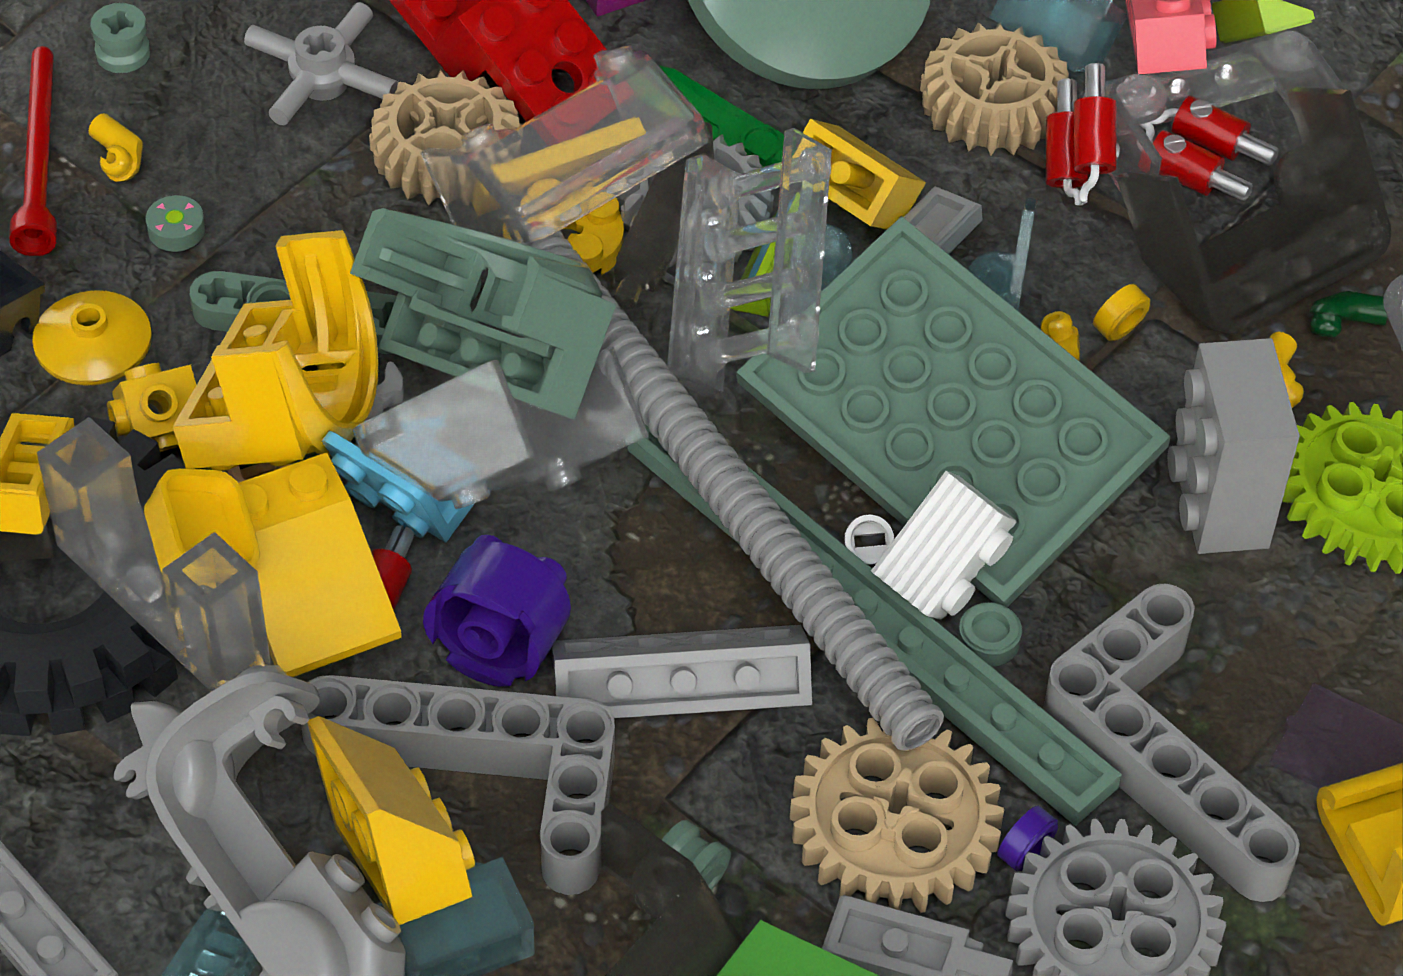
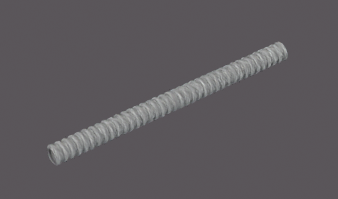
(767, 533)

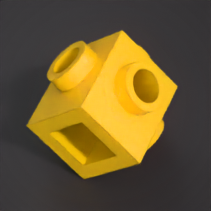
(163, 389)

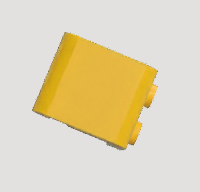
(1367, 831)

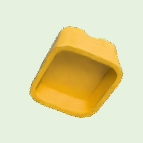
(194, 505)

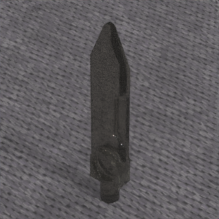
(654, 232)

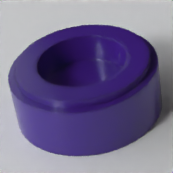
(1027, 836)

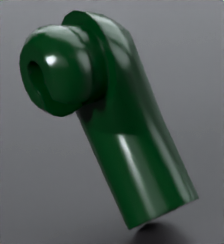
(1345, 305)

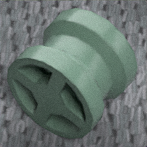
(120, 37)
(709, 858)

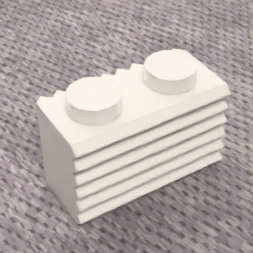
(945, 547)

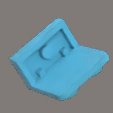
(375, 484)

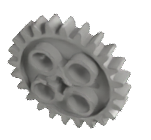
(1117, 870)

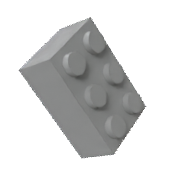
(1233, 446)

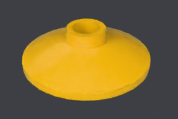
(92, 337)

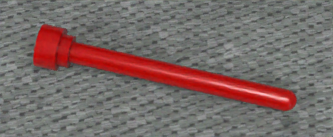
(33, 226)

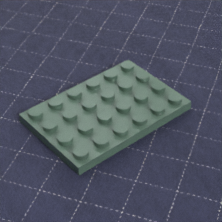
(943, 376)

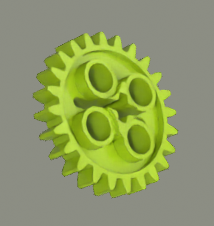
(1351, 484)

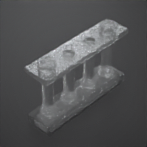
(706, 264)

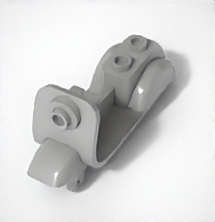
(289, 915)

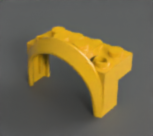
(254, 394)

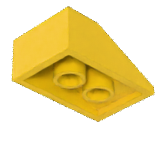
(315, 568)

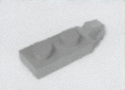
(906, 944)

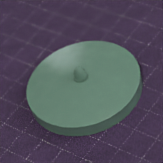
(811, 40)

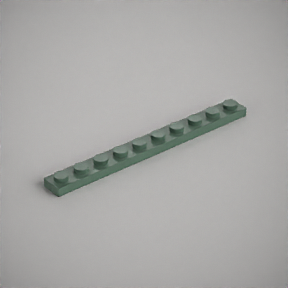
(956, 678)

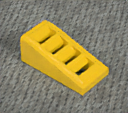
(22, 489)

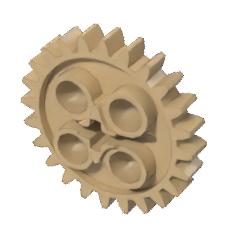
(896, 817)

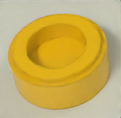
(1122, 312)

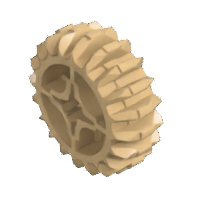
(992, 87)
(438, 115)

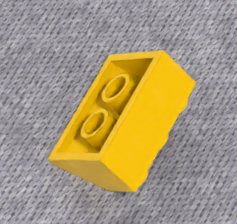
(391, 823)

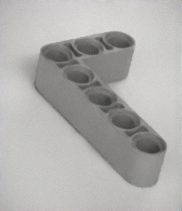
(1156, 746)
(491, 748)

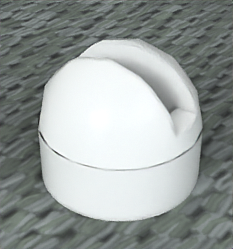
(868, 526)

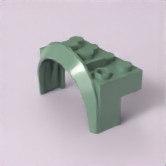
(525, 293)

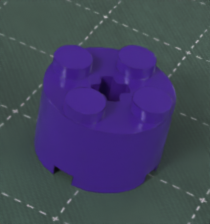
(498, 611)

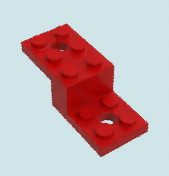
(510, 42)

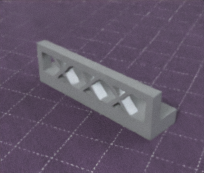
(687, 671)

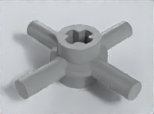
(320, 63)

